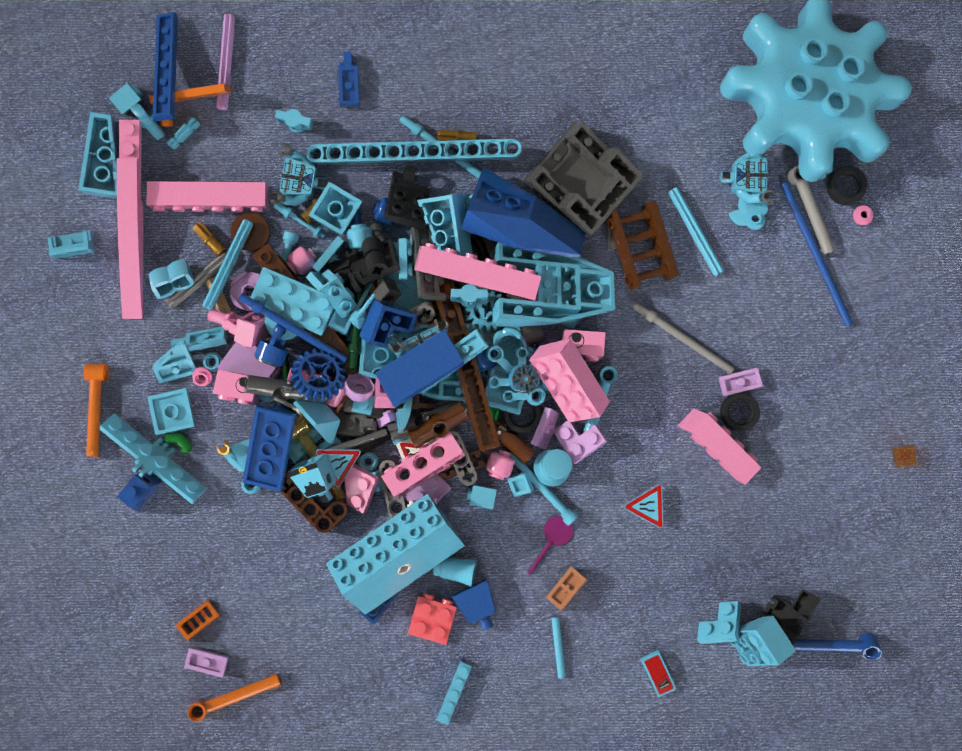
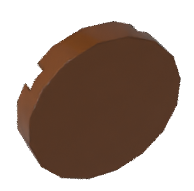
(258, 235)

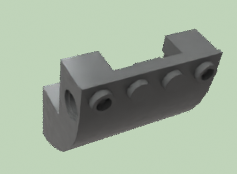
(583, 178)

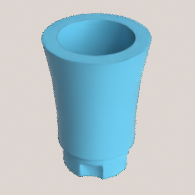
(457, 570)

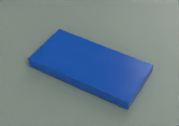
(419, 368)
(269, 448)

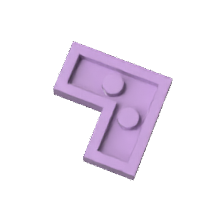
(579, 445)

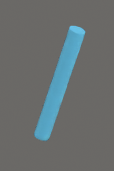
(558, 647)

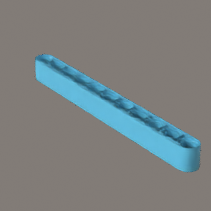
(405, 147)

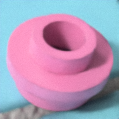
(859, 219)
(200, 380)

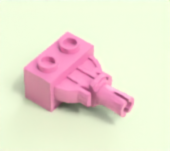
(246, 328)

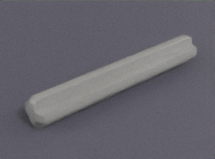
(202, 277)

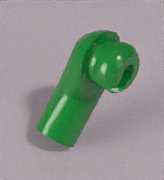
(179, 438)

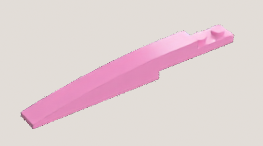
(130, 218)

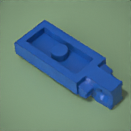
(348, 81)

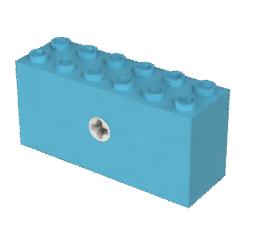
(395, 554)

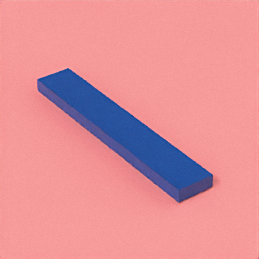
(165, 67)

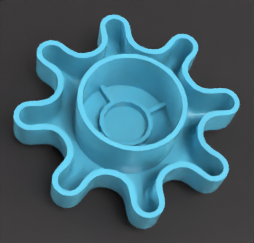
(815, 88)

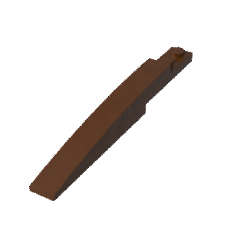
(468, 374)

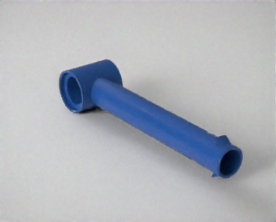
(867, 644)

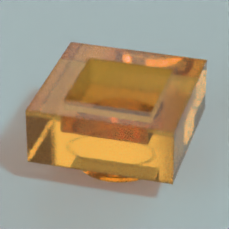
(904, 456)

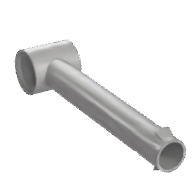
(812, 211)

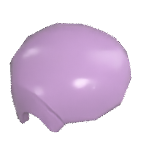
(359, 387)

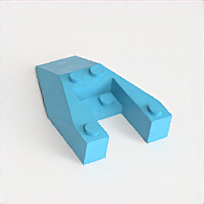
(566, 292)

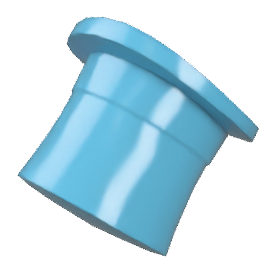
(552, 467)

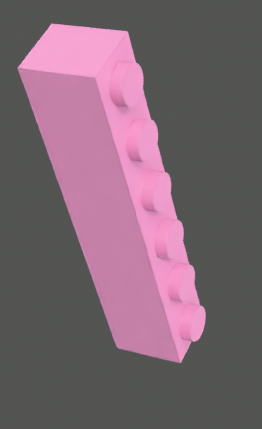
(207, 195)
(477, 272)

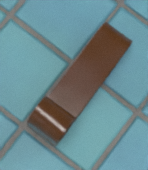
(320, 513)

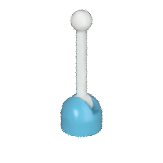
(270, 398)

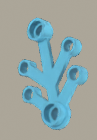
(504, 381)

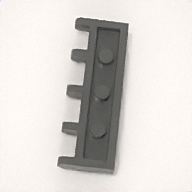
(426, 283)

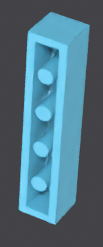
(454, 692)

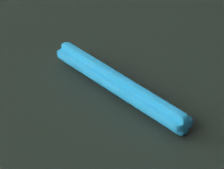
(695, 231)
(228, 264)

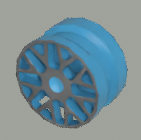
(523, 378)

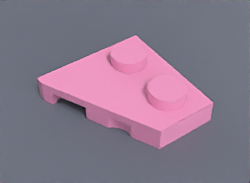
(360, 488)

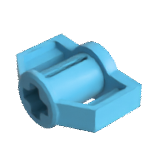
(294, 119)
(469, 294)

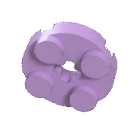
(239, 286)

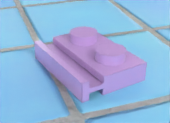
(434, 487)

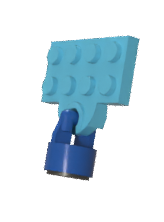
(296, 303)

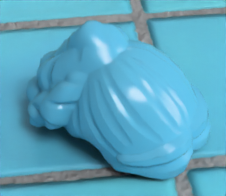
(509, 340)

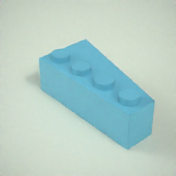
(100, 158)
(445, 219)

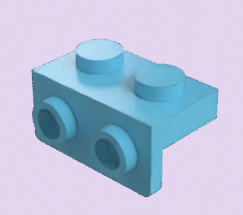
(403, 251)
(339, 296)

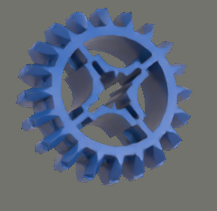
(309, 363)

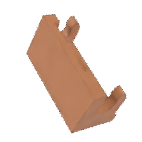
(566, 588)

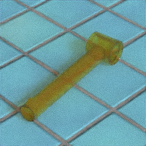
(301, 432)

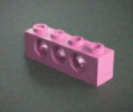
(418, 476)

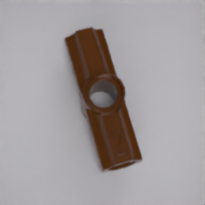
(448, 418)

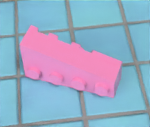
(720, 445)

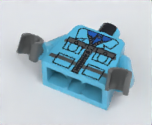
(749, 178)
(298, 179)
(413, 341)

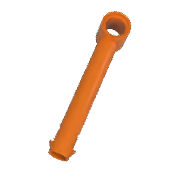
(95, 374)
(233, 697)

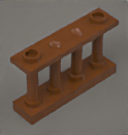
(660, 241)

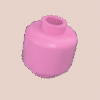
(301, 260)
(500, 465)

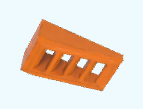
(180, 625)

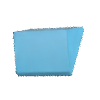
(335, 209)
(320, 417)

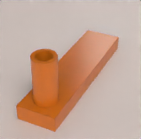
(196, 93)

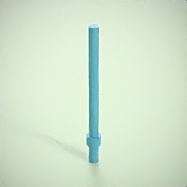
(418, 130)

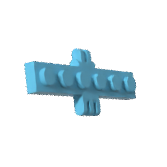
(153, 458)

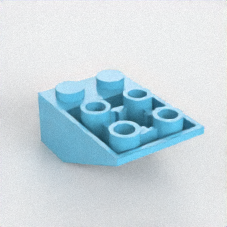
(763, 643)

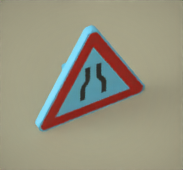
(340, 461)
(648, 506)

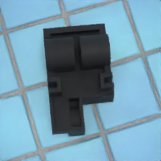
(403, 197)
(367, 265)
(790, 615)

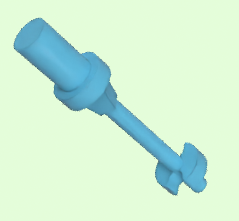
(288, 212)

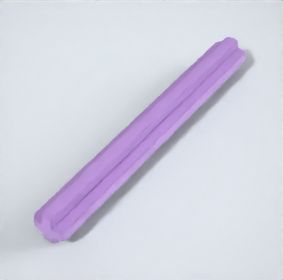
(226, 58)

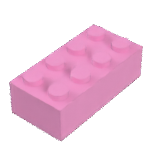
(569, 380)

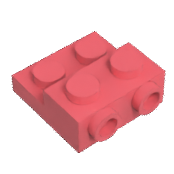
(432, 618)

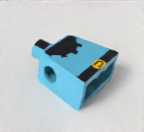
(314, 477)

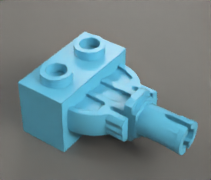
(129, 99)

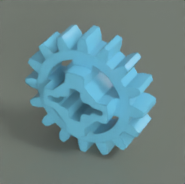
(479, 309)

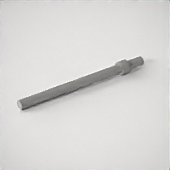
(651, 316)

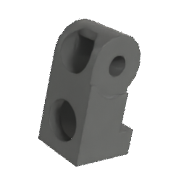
(386, 291)

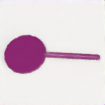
(556, 533)

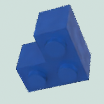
(382, 320)

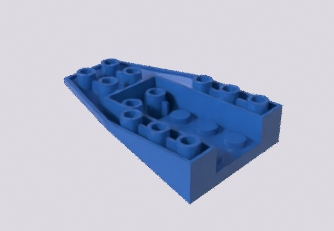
(519, 219)

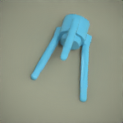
(358, 315)

